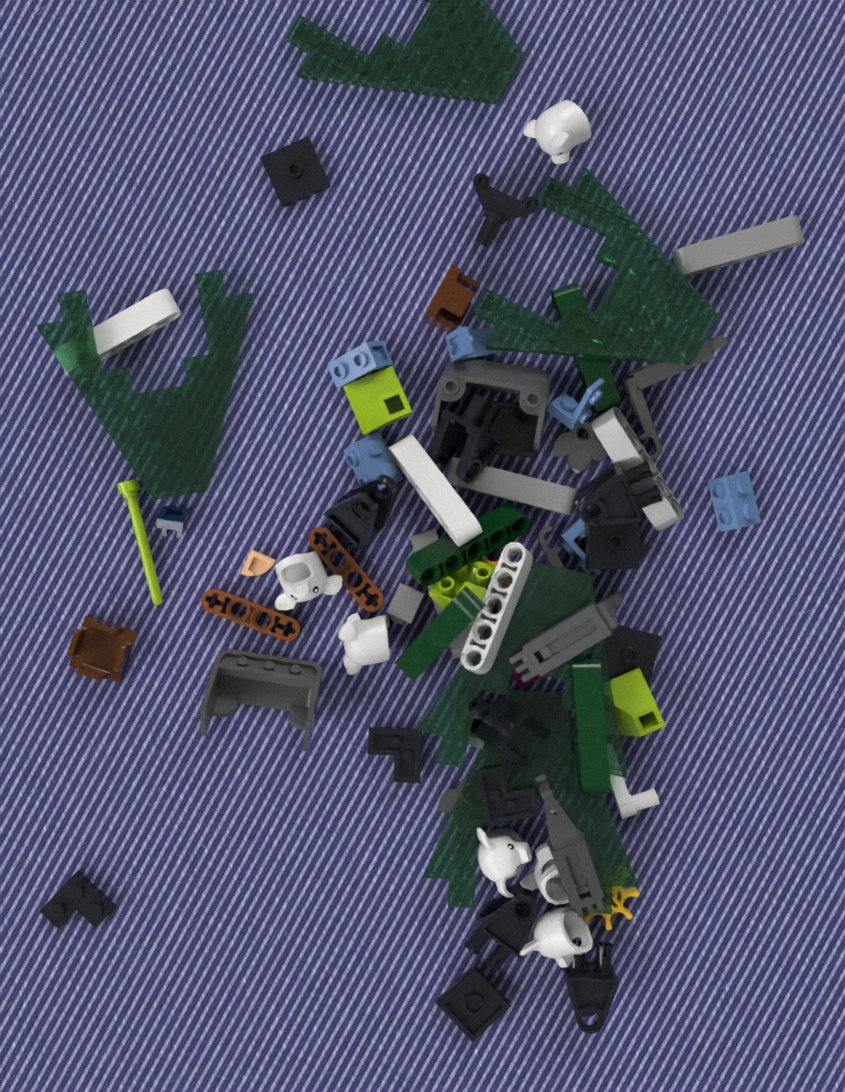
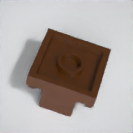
(451, 300)
(101, 649)

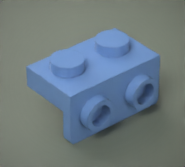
(370, 459)
(734, 501)

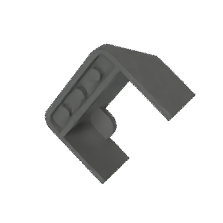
(528, 382)
(263, 682)

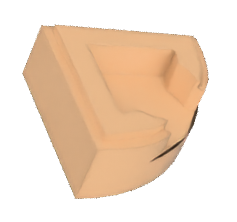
(257, 564)

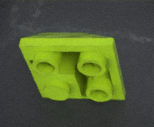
(378, 400)
(474, 576)
(635, 705)

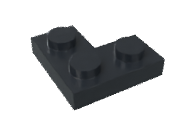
(403, 745)
(501, 805)
(78, 895)

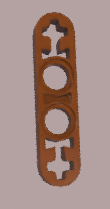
(349, 566)
(250, 617)

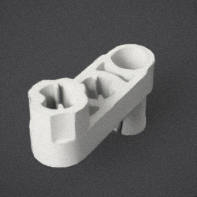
(627, 804)

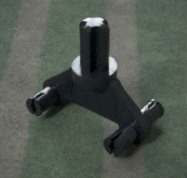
(498, 208)

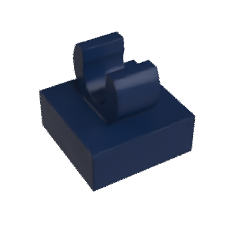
(173, 519)

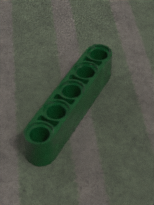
(588, 368)
(445, 557)
(440, 633)
(590, 726)

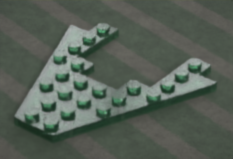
(452, 54)
(646, 312)
(166, 432)
(545, 600)
(555, 757)

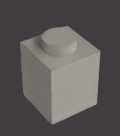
(404, 604)

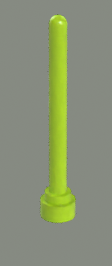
(129, 491)

